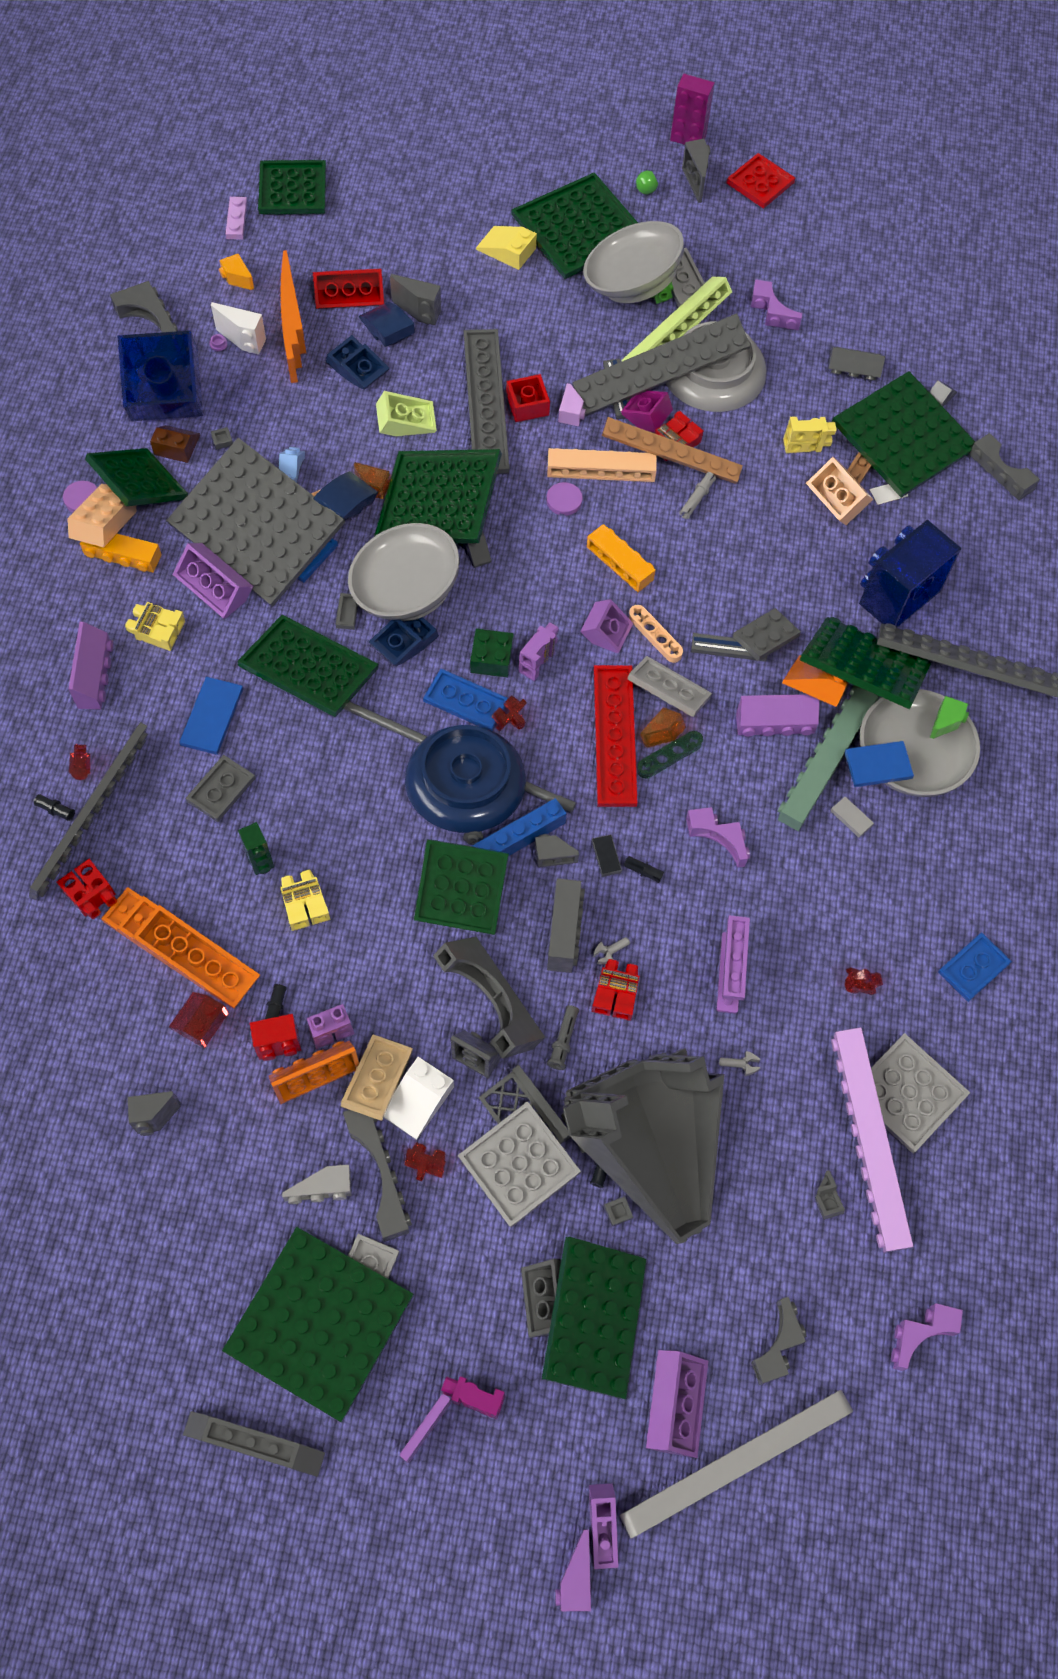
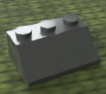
(856, 362)
(539, 1295)

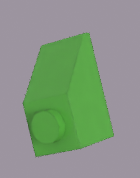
(949, 717)

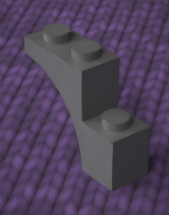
(790, 1334)

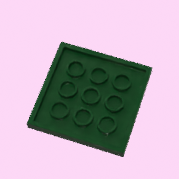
(292, 187)
(136, 476)
(461, 886)

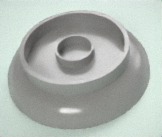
(635, 261)
(725, 383)
(404, 572)
(936, 763)

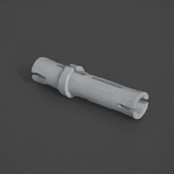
(701, 490)

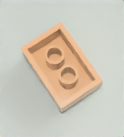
(839, 491)

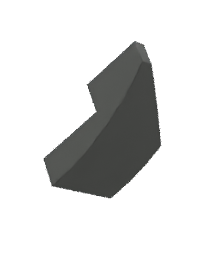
(828, 1199)

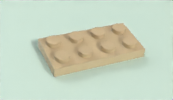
(376, 1077)

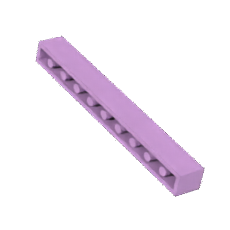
(872, 1140)

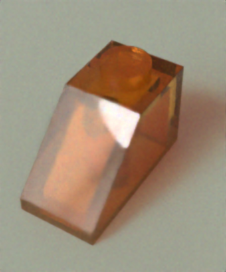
(374, 477)
(663, 728)

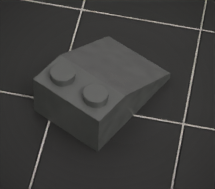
(695, 165)
(417, 298)
(474, 1052)

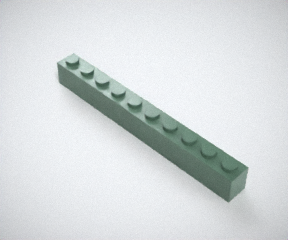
(827, 758)

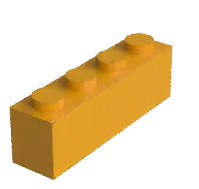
(127, 552)
(621, 558)

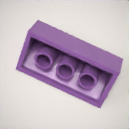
(212, 579)
(90, 667)
(777, 715)
(677, 1403)

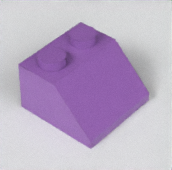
(607, 626)

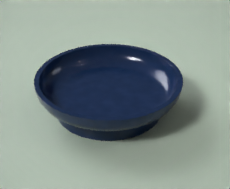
(465, 779)

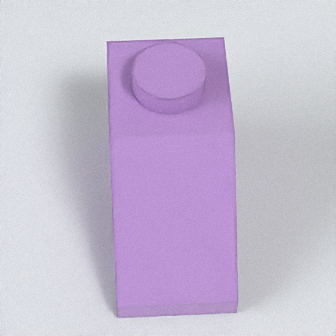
(571, 407)

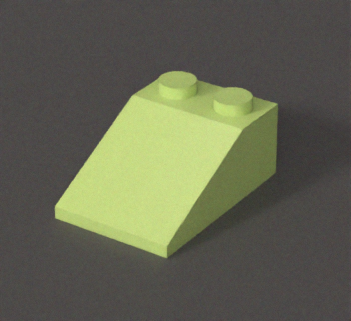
(404, 415)

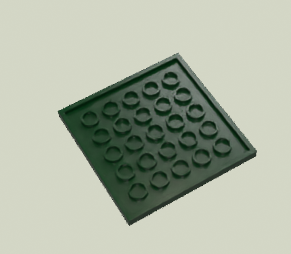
(573, 221)
(904, 434)
(442, 490)
(860, 661)
(318, 1324)

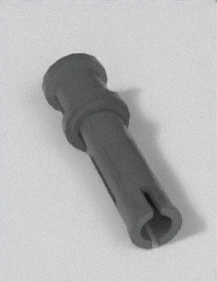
(561, 1046)

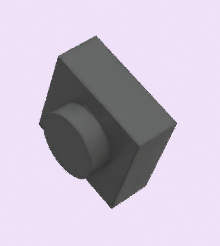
(221, 438)
(618, 1211)

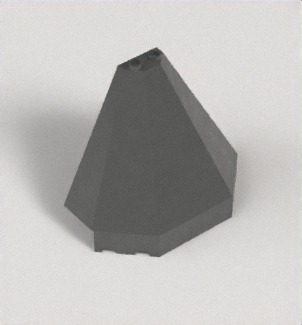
(654, 1135)

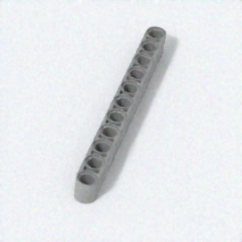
(735, 1464)

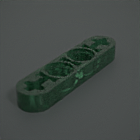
(671, 756)

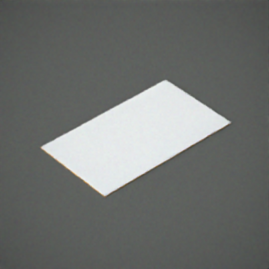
(884, 494)

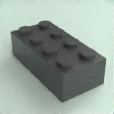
(566, 925)

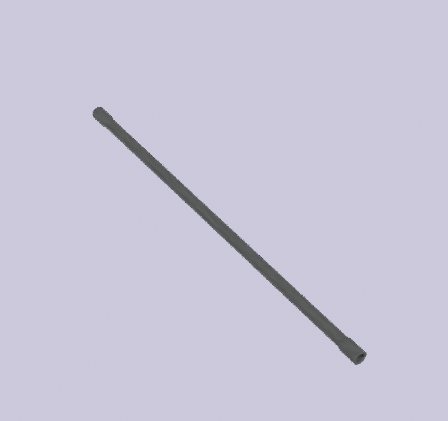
(567, 804)

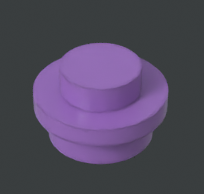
(218, 342)

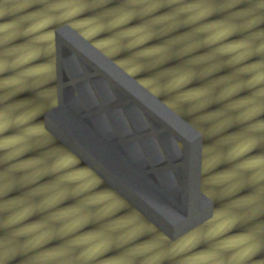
(535, 1098)

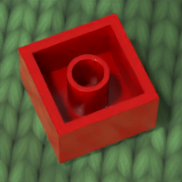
(527, 398)
(275, 1037)

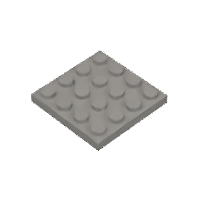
(914, 1092)
(519, 1164)

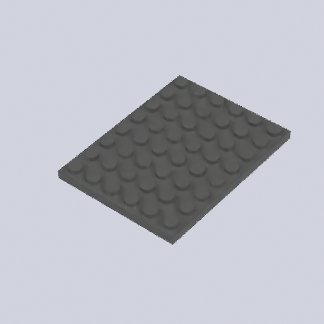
(256, 520)

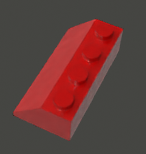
(348, 288)

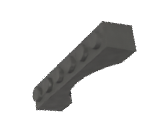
(390, 1215)

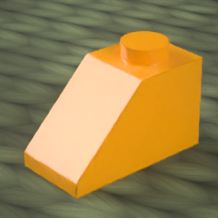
(236, 272)

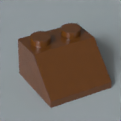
(174, 443)

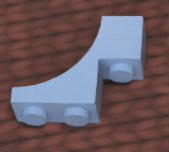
(290, 462)

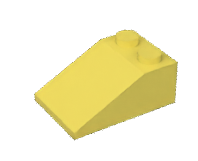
(509, 245)

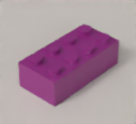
(691, 109)

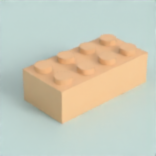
(99, 517)

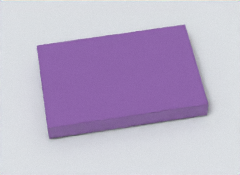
(425, 1428)

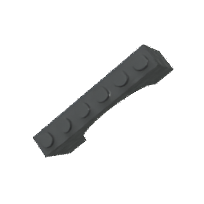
(144, 303)
(517, 1028)

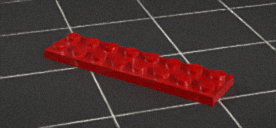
(615, 736)

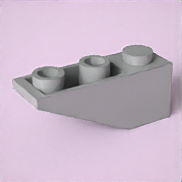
(327, 1183)

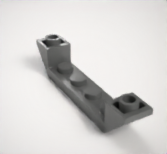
(254, 1443)

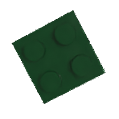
(491, 653)

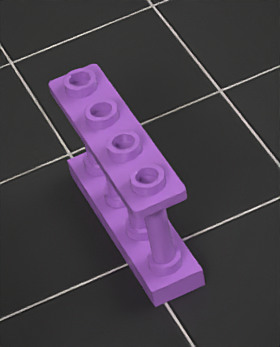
(733, 964)

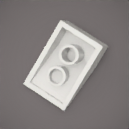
(240, 327)
(418, 1097)

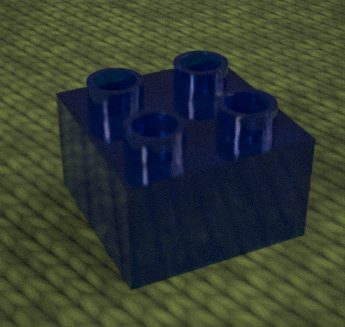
(160, 375)
(908, 573)

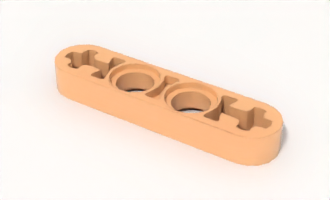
(652, 635)

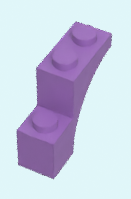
(777, 313)
(731, 836)
(909, 1334)

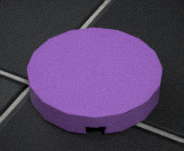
(77, 493)
(564, 498)

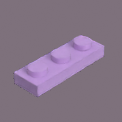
(236, 218)

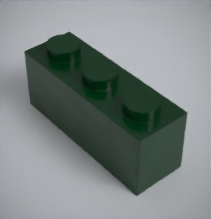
(256, 848)

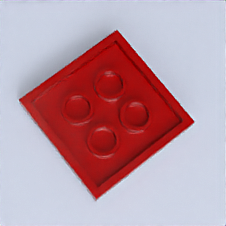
(760, 180)

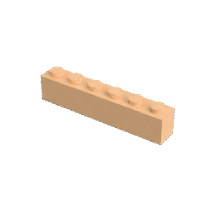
(601, 465)

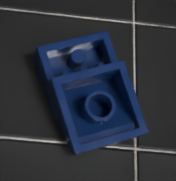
(388, 323)
(356, 363)
(346, 495)
(404, 639)

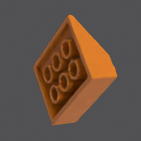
(815, 682)
(314, 1072)

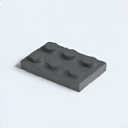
(766, 634)
(220, 788)

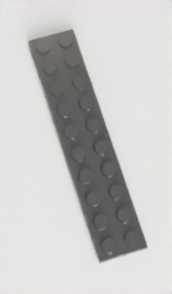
(662, 364)
(486, 393)
(969, 660)
(84, 818)

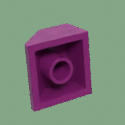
(648, 410)

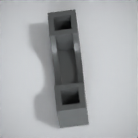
(1017, 481)

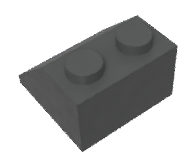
(151, 1111)

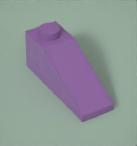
(603, 1525)
(575, 1583)

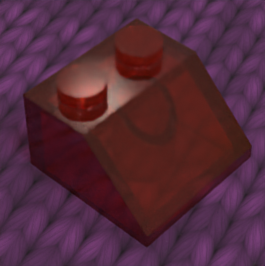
(199, 1019)

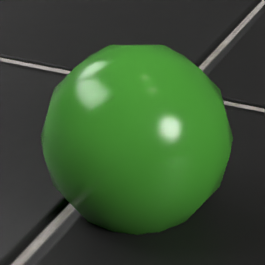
(646, 182)

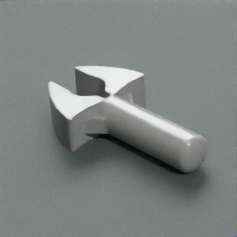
(610, 950)
(742, 1063)

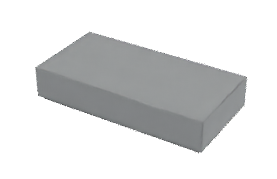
(852, 817)

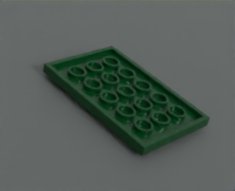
(308, 665)
(594, 1318)

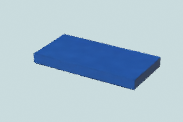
(464, 699)
(211, 715)

